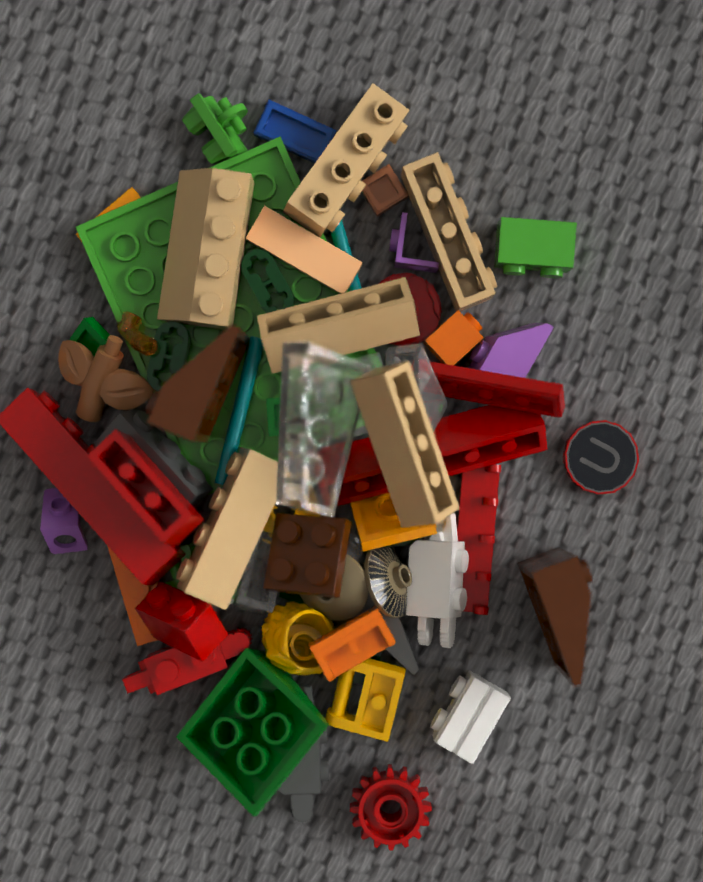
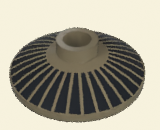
(387, 580)

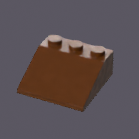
(196, 393)
(561, 601)

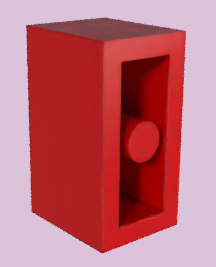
(181, 621)

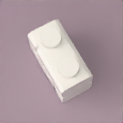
(470, 716)

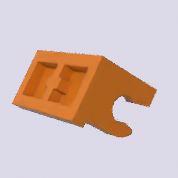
(352, 643)

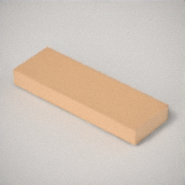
(304, 250)

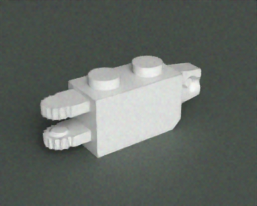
(437, 582)

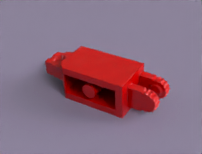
(171, 668)

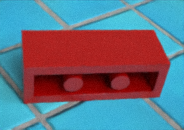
(145, 488)

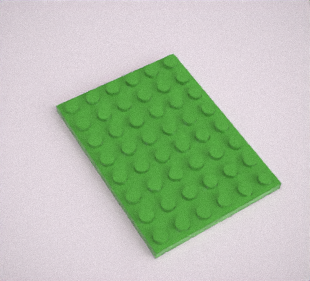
(130, 259)

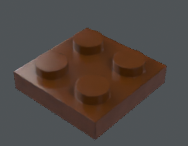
(307, 555)

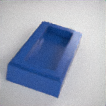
(299, 133)

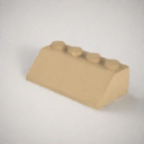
(206, 247)

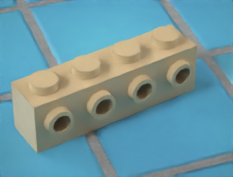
(346, 160)
(447, 232)
(343, 321)
(404, 448)
(231, 530)

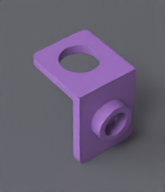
(396, 245)
(61, 519)

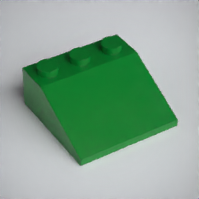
(253, 729)

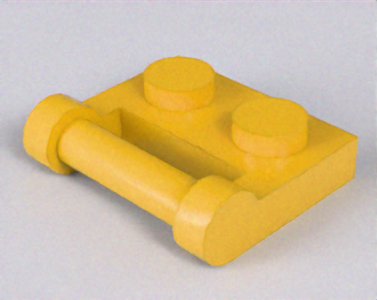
(376, 702)

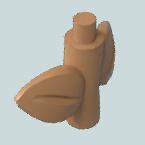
(101, 378)

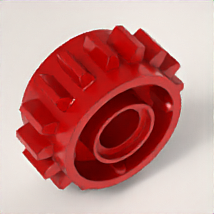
(394, 827)

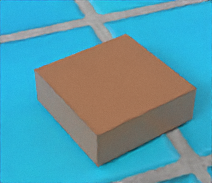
(383, 190)

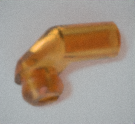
(136, 339)

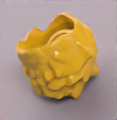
(288, 635)

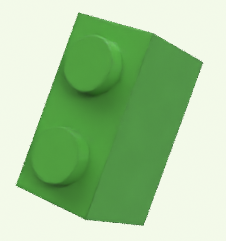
(535, 246)

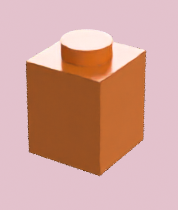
(454, 338)

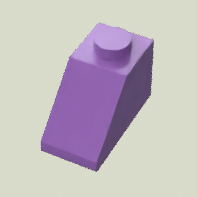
(511, 350)

